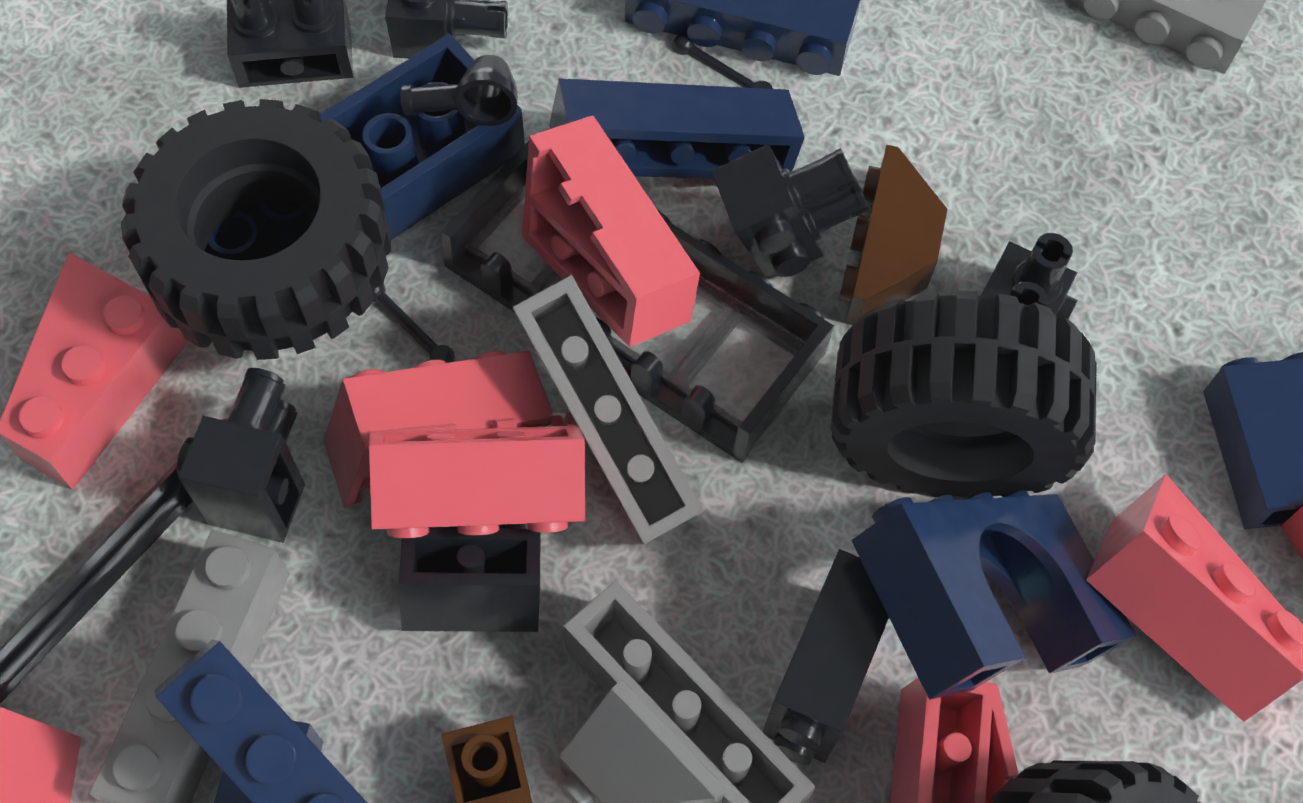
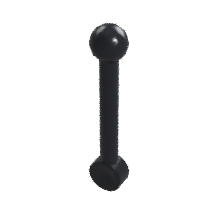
(683, 46)
(436, 352)

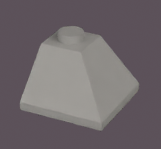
(633, 758)

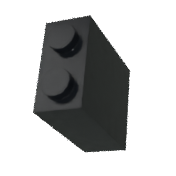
(828, 664)

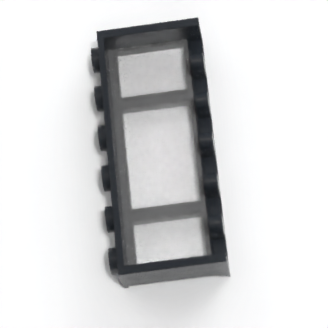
(715, 374)

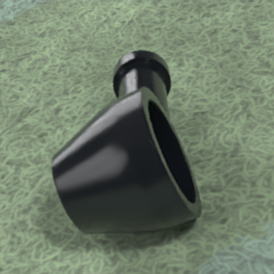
(483, 95)

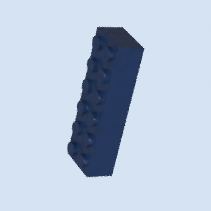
(416, 158)

